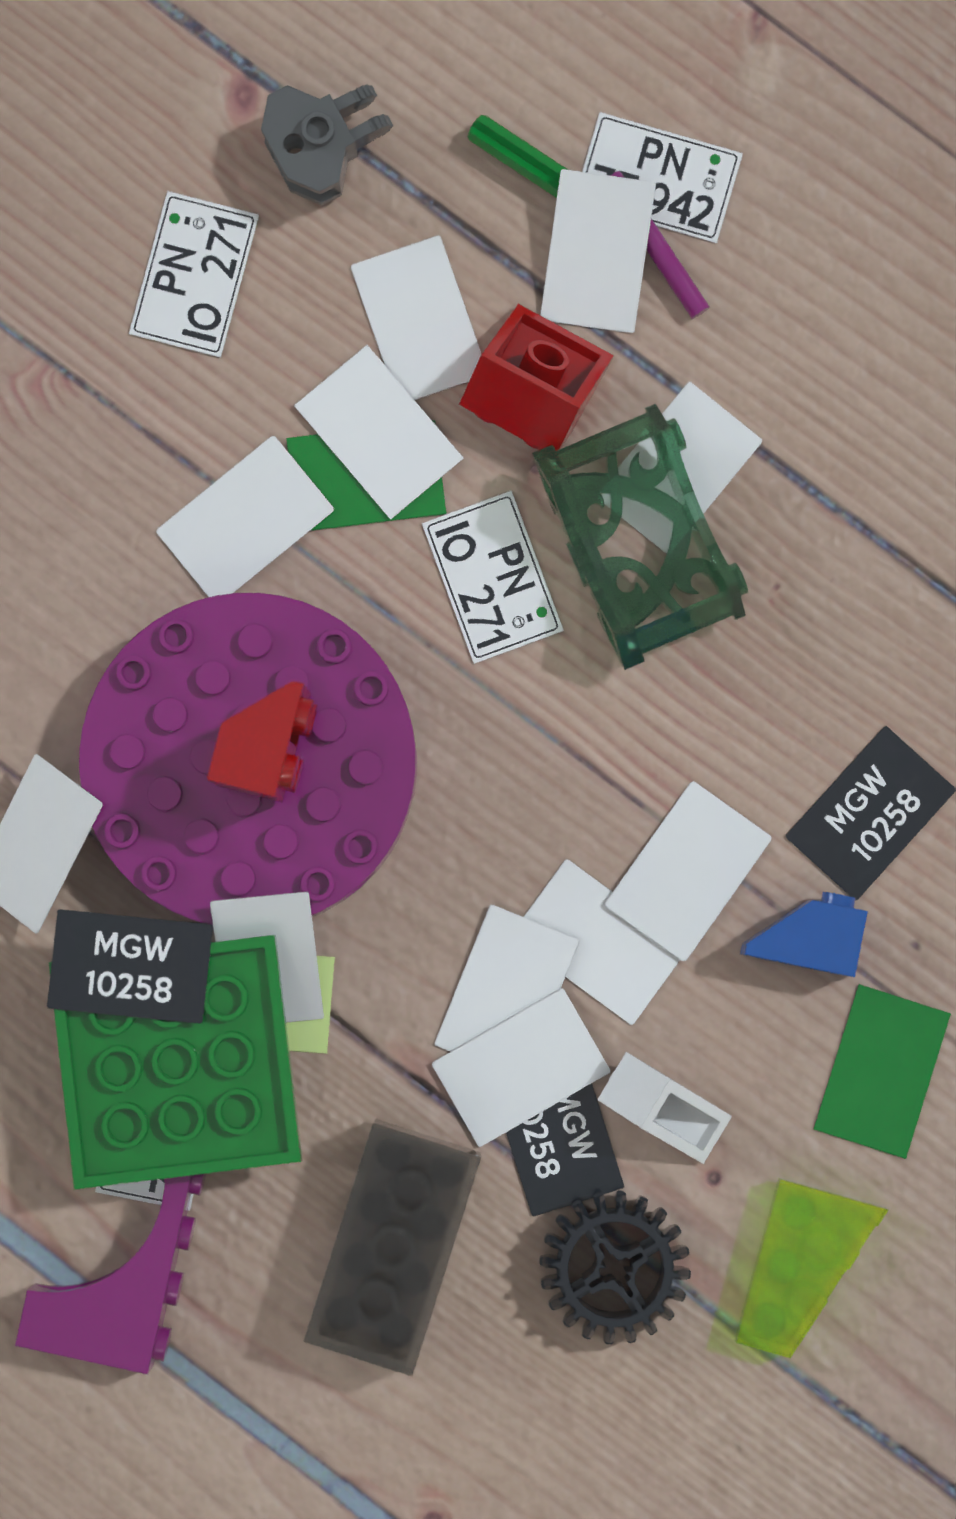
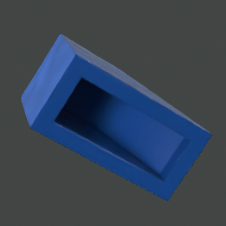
(814, 936)

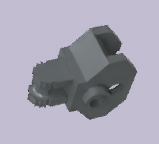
(318, 128)

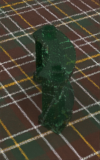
(574, 493)

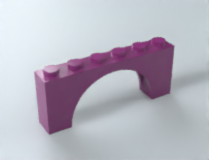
(122, 1313)

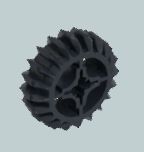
(593, 1282)

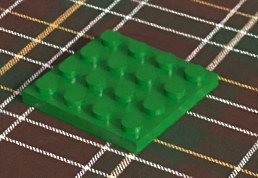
(184, 1095)

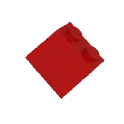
(535, 379)

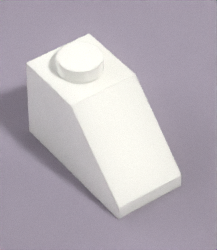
(664, 1108)

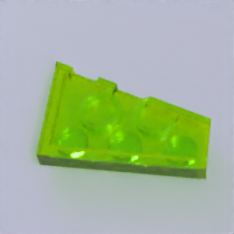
(799, 1262)

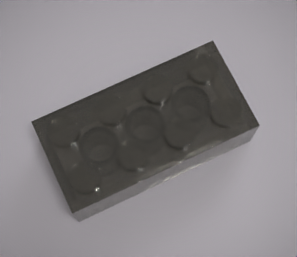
(393, 1247)

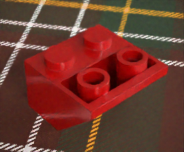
(260, 744)

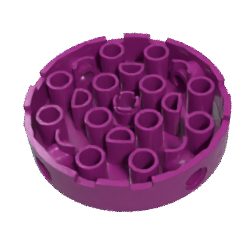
(156, 733)

